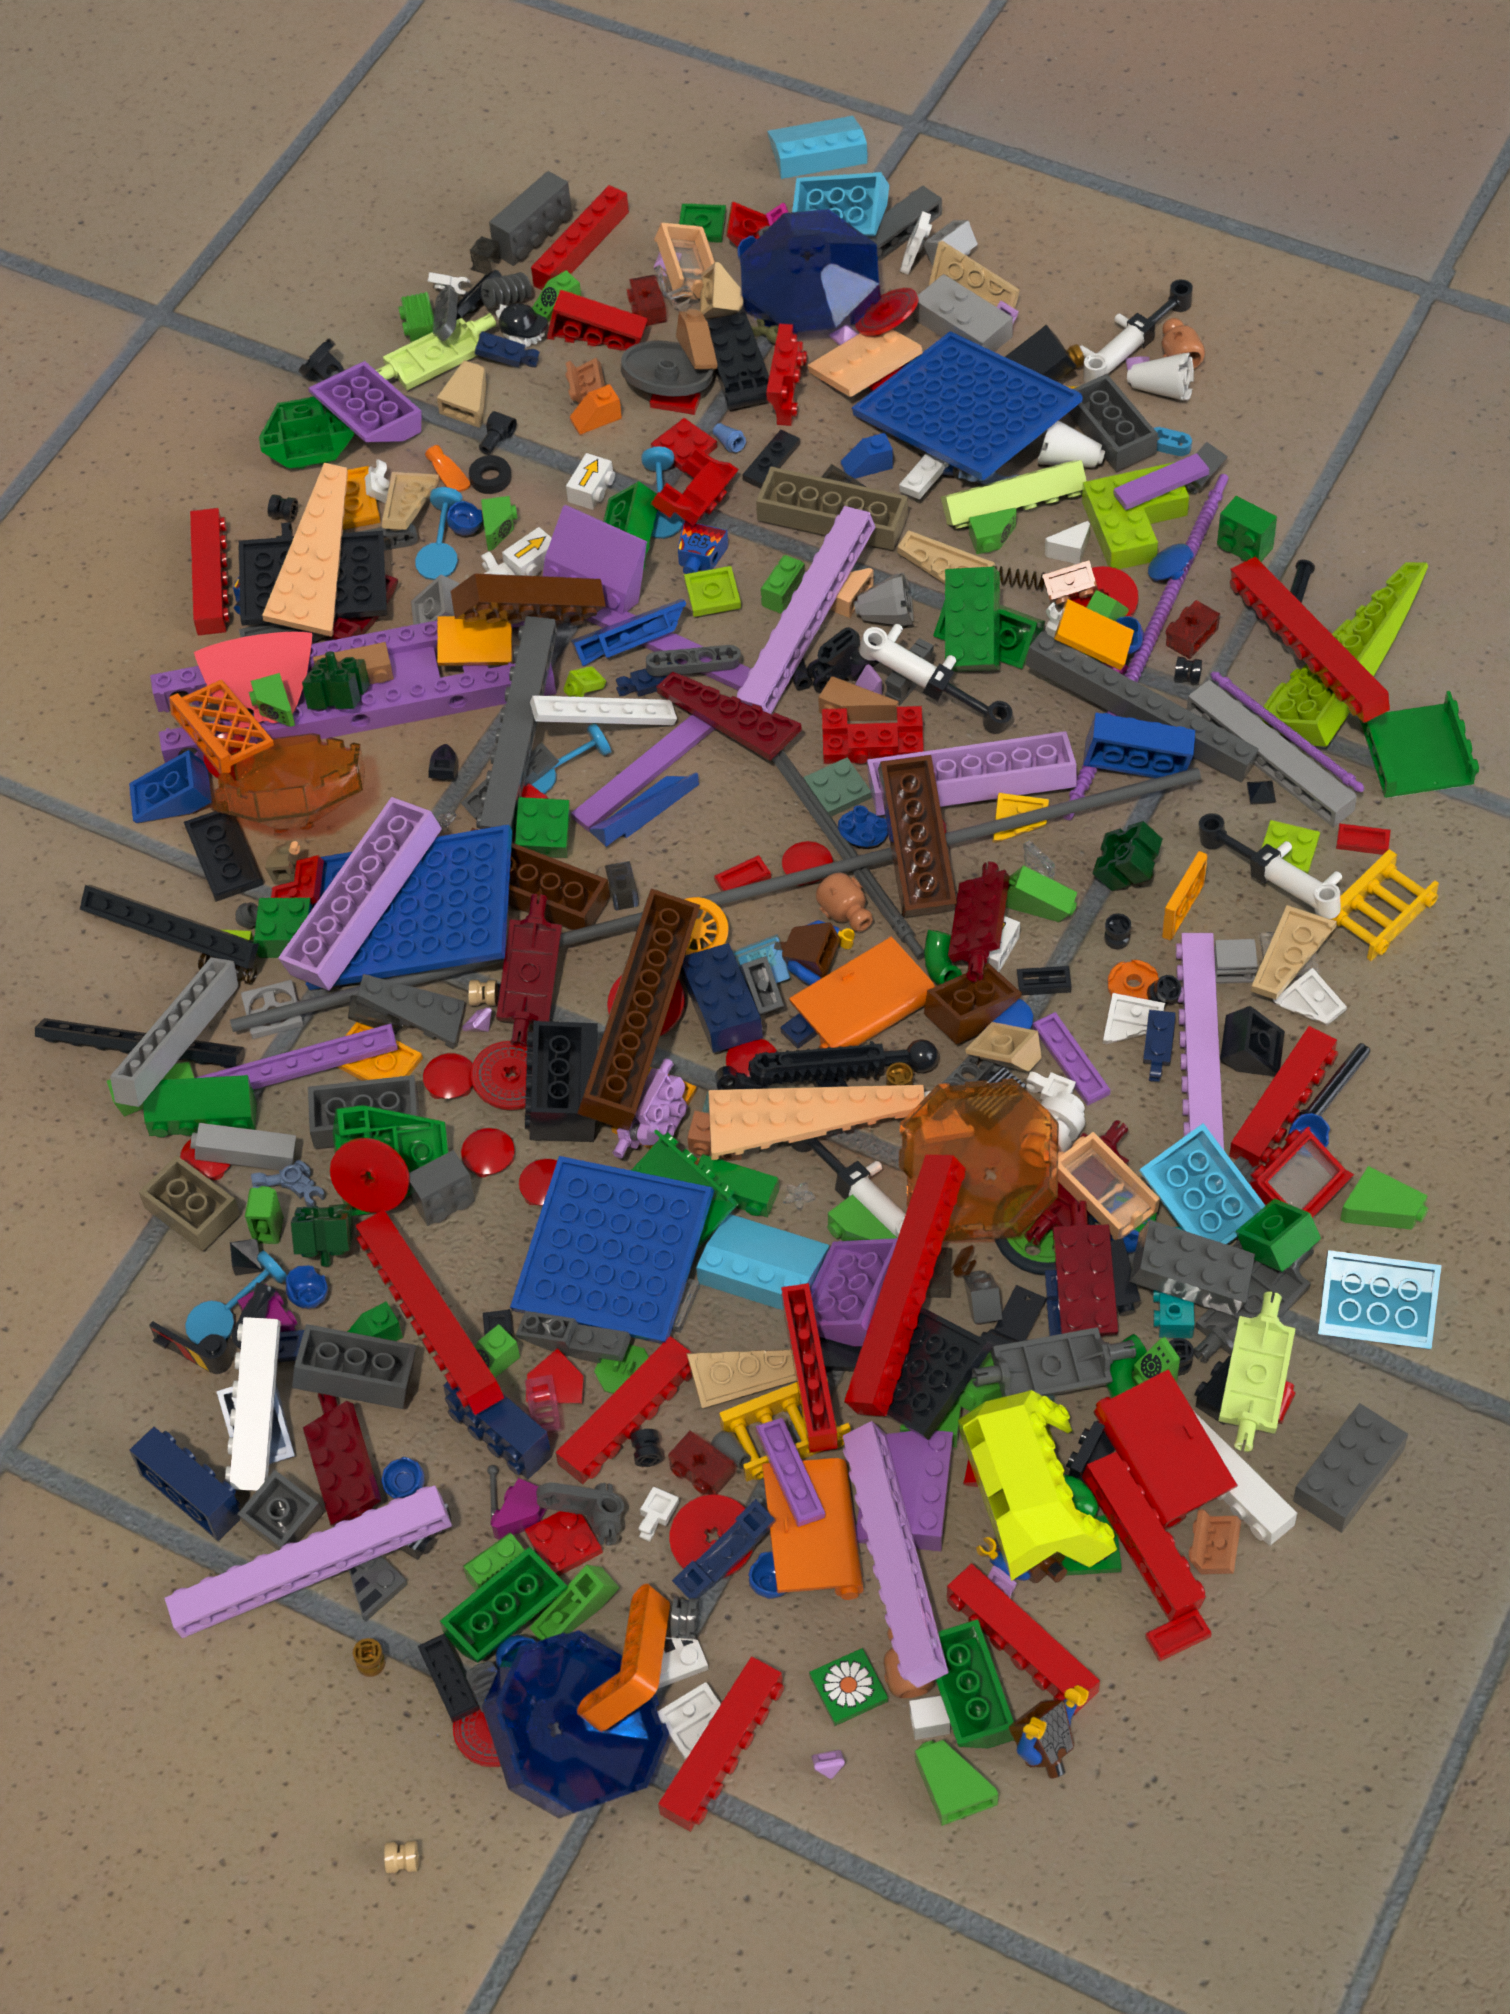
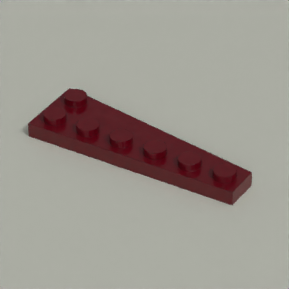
(744, 723)

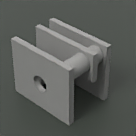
(1235, 961)

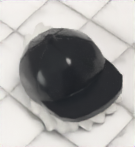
(521, 323)

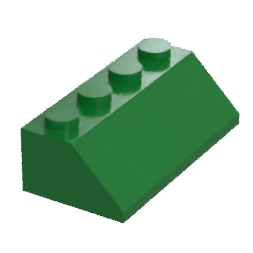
(633, 512)
(1016, 634)
(182, 1104)
(502, 1606)
(973, 1689)

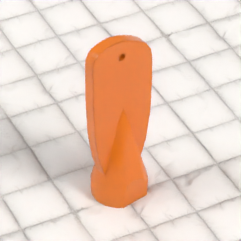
(447, 470)

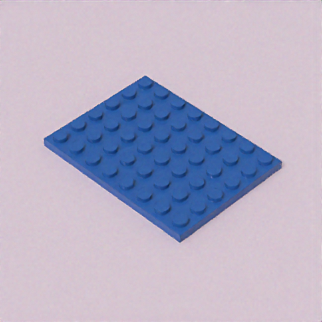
(967, 405)
(443, 914)

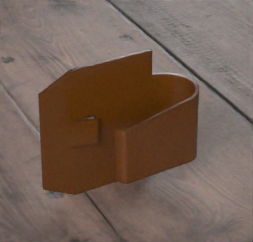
(960, 1261)

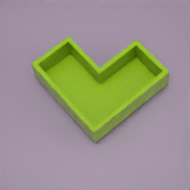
(1127, 534)

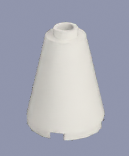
(1164, 376)
(1067, 444)

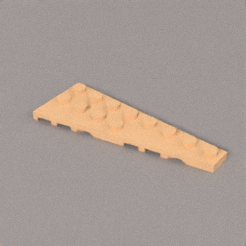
(309, 576)
(767, 1116)

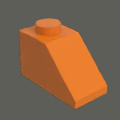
(596, 410)

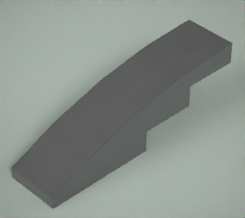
(539, 764)

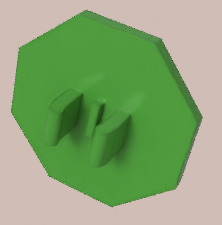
(614, 1373)

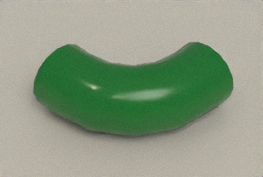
(937, 959)
(1123, 1369)

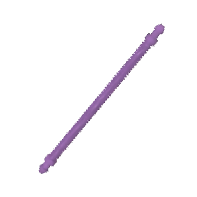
(1347, 778)

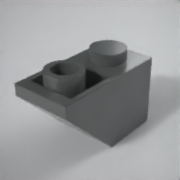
(983, 1297)

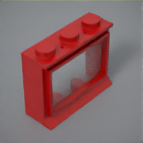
(1300, 1173)

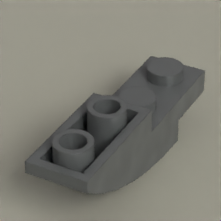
(573, 1339)

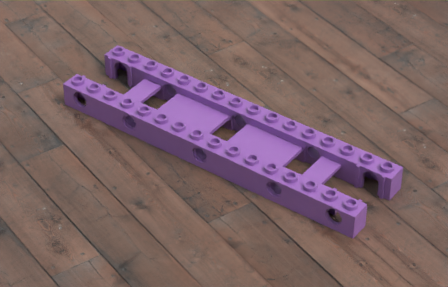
(412, 695)

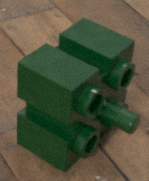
(335, 682)
(1127, 856)
(322, 1230)

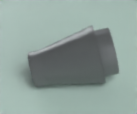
(730, 1446)

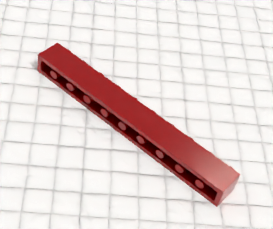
(1310, 640)
(905, 1285)
(429, 1313)

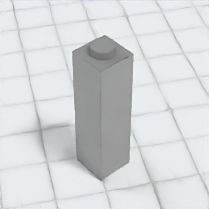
(243, 1146)

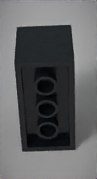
(556, 1078)

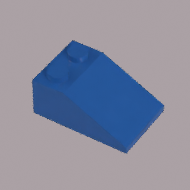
(171, 789)

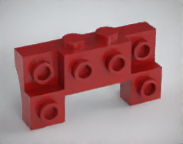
(785, 373)
(700, 495)
(871, 740)

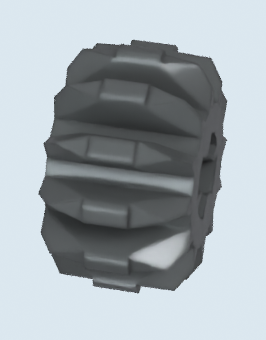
(480, 1680)

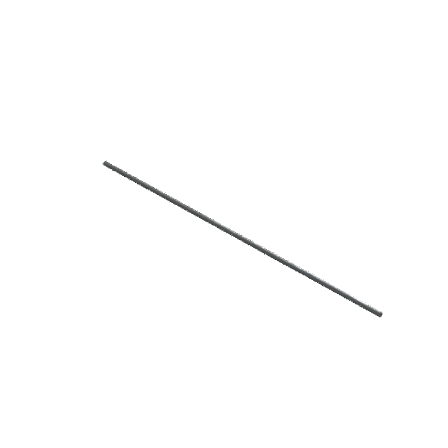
(748, 891)

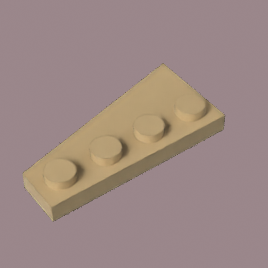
(972, 276)
(406, 497)
(937, 556)
(1291, 947)
(738, 1373)

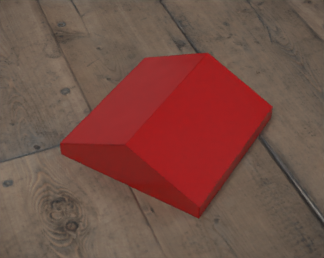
(744, 223)

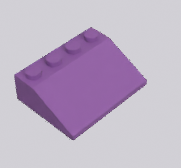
(369, 405)
(599, 551)
(849, 1288)
(923, 1480)

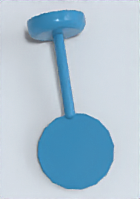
(658, 460)
(439, 557)
(597, 739)
(215, 1317)

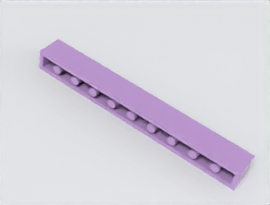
(807, 609)
(1199, 1034)
(894, 1556)
(307, 1561)

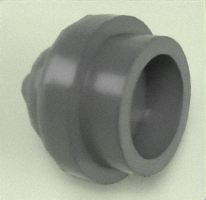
(247, 915)

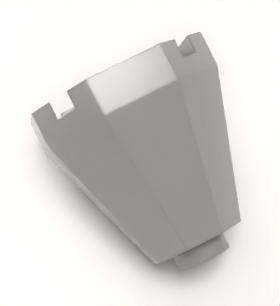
(887, 602)

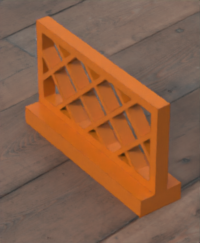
(204, 733)

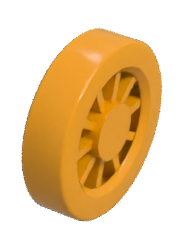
(699, 930)

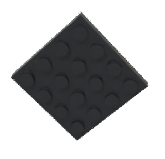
(934, 1372)

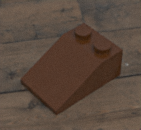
(967, 1007)

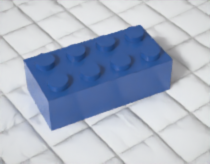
(1138, 746)

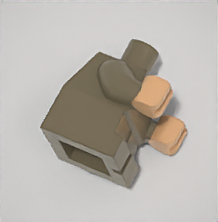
(282, 862)

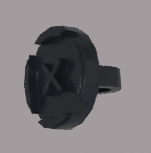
(320, 360)

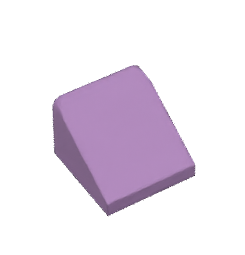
(870, 680)

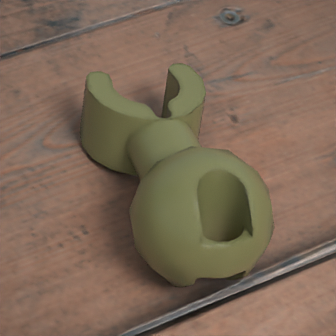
(769, 332)

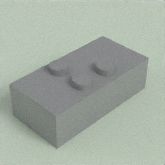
(953, 308)

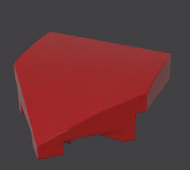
(566, 1377)

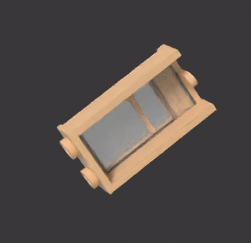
(684, 255)
(1107, 1185)

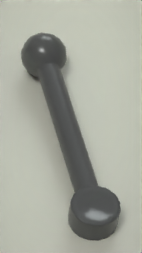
(492, 1470)

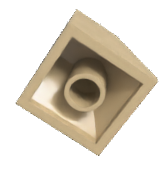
(719, 293)
(1007, 1046)

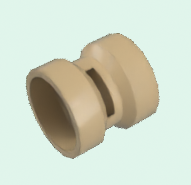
(478, 992)
(401, 1857)

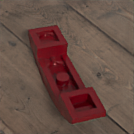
(358, 626)

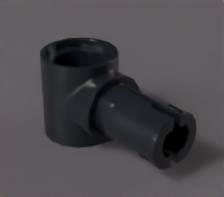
(497, 428)
(740, 1080)

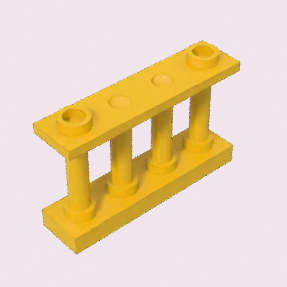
(1370, 883)
(761, 1410)

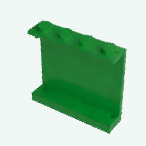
(1420, 749)
(669, 1162)

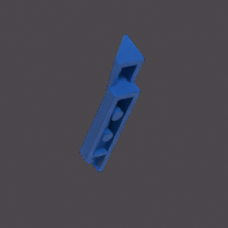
(628, 632)
(644, 808)

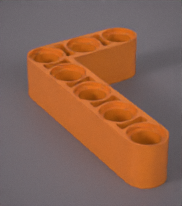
(639, 1665)

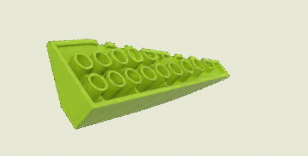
(1304, 699)

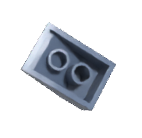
(281, 1443)

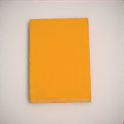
(359, 507)
(1094, 634)
(473, 642)
(1184, 895)
(387, 1065)

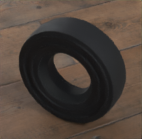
(485, 463)

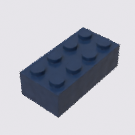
(721, 998)
(505, 1431)
(186, 1482)

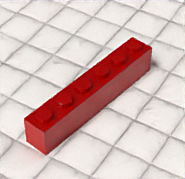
(581, 236)
(208, 571)
(1284, 1097)
(809, 1368)
(625, 1411)
(1144, 1536)
(1019, 1636)
(721, 1744)

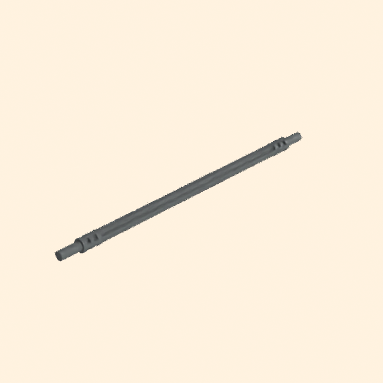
(846, 851)

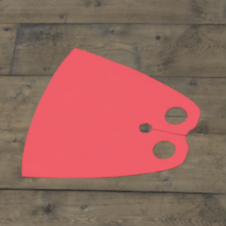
(253, 658)

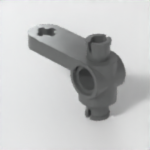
(600, 1506)

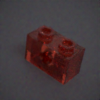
(647, 299)
(1192, 629)
(694, 1452)

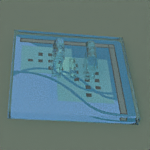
(768, 947)

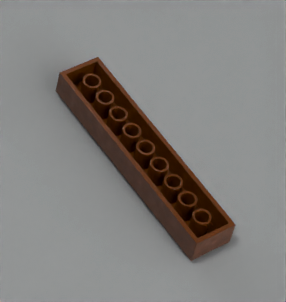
(639, 1010)

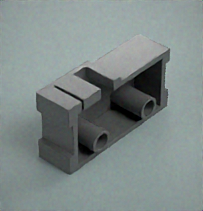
(899, 686)

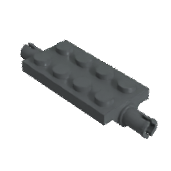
(1222, 1327)
(1053, 1363)

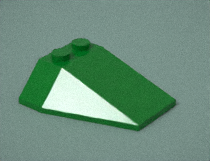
(303, 434)
(411, 1136)

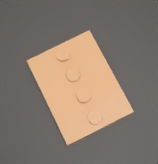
(864, 360)

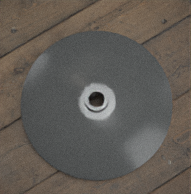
(663, 369)

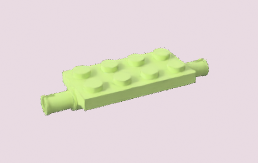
(431, 357)
(1257, 1373)

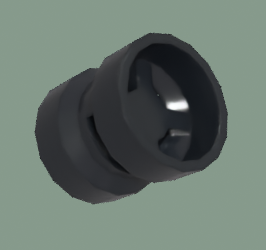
(282, 507)
(1182, 669)
(1117, 931)
(1168, 986)
(1186, 1357)
(645, 1444)

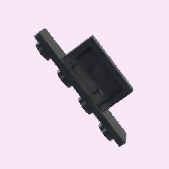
(1094, 1447)

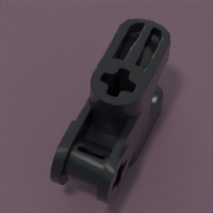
(839, 659)

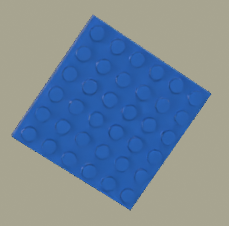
(613, 1248)

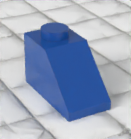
(869, 457)

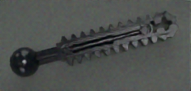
(838, 1062)

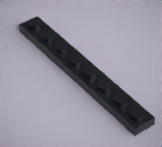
(169, 926)
(125, 1040)

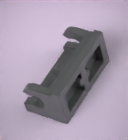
(1213, 459)

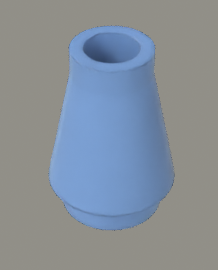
(731, 438)

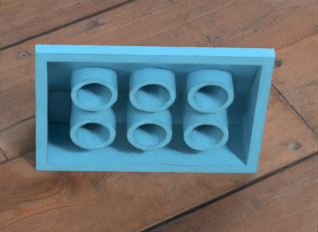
(818, 146)
(853, 197)
(1202, 1187)
(758, 1260)
(1379, 1299)

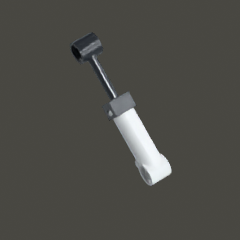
(1137, 333)
(932, 678)
(1269, 866)
(856, 1181)

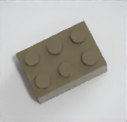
(189, 1203)

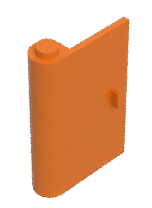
(864, 996)
(822, 1551)

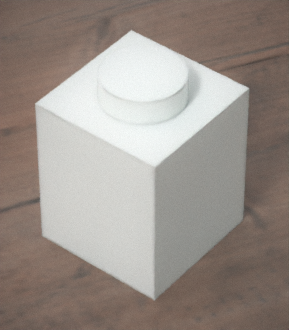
(929, 1717)

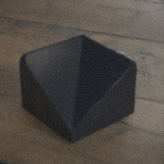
(244, 1256)

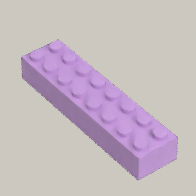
(992, 768)
(360, 893)

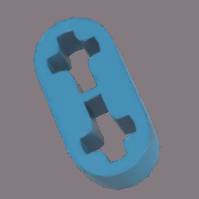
(1170, 442)

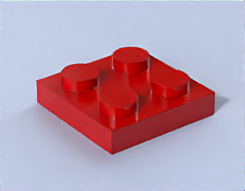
(683, 440)
(563, 1541)

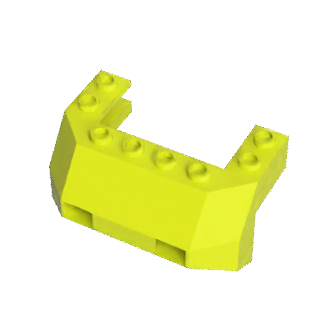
(1025, 1483)

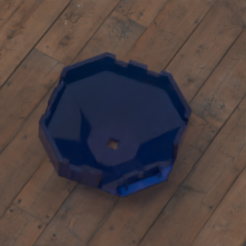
(813, 293)
(582, 1765)

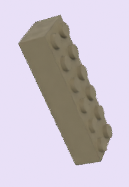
(814, 503)

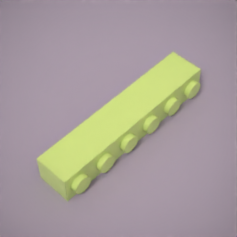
(1015, 492)

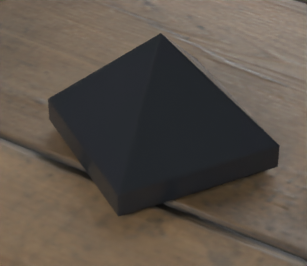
(1261, 792)

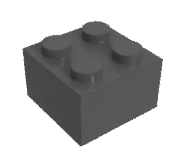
(441, 1188)
(280, 1511)

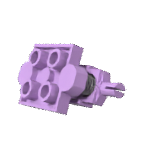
(659, 1108)

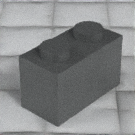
(762, 985)

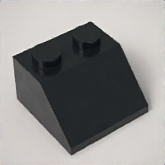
(1252, 1043)

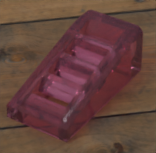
(553, 1426)

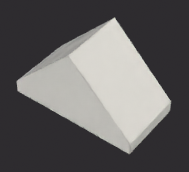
(1068, 544)

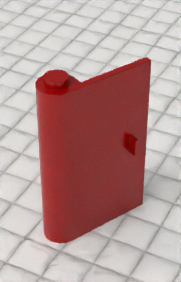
(1164, 1447)

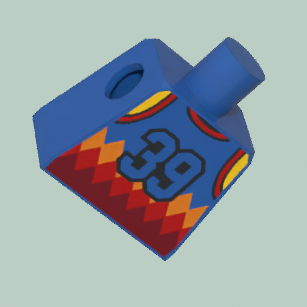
(701, 547)

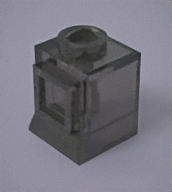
(484, 252)

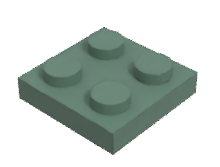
(838, 786)

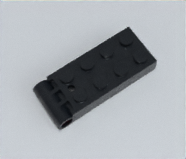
(739, 361)

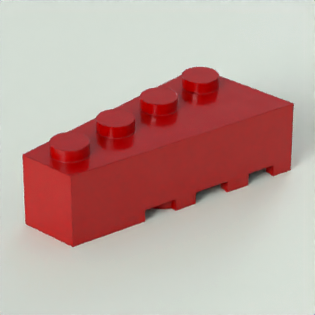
(594, 323)

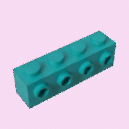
(1173, 1315)

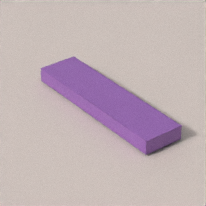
(1161, 481)
(1071, 1058)
(790, 1472)

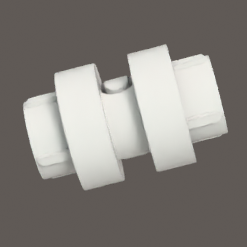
(1069, 1113)

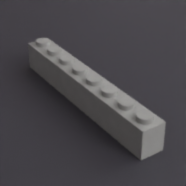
(1276, 755)
(174, 1032)

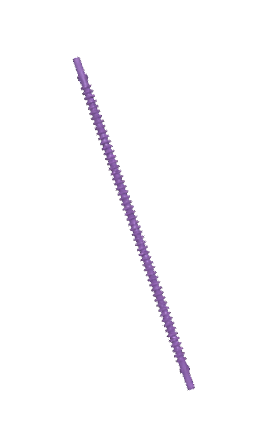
(1159, 616)

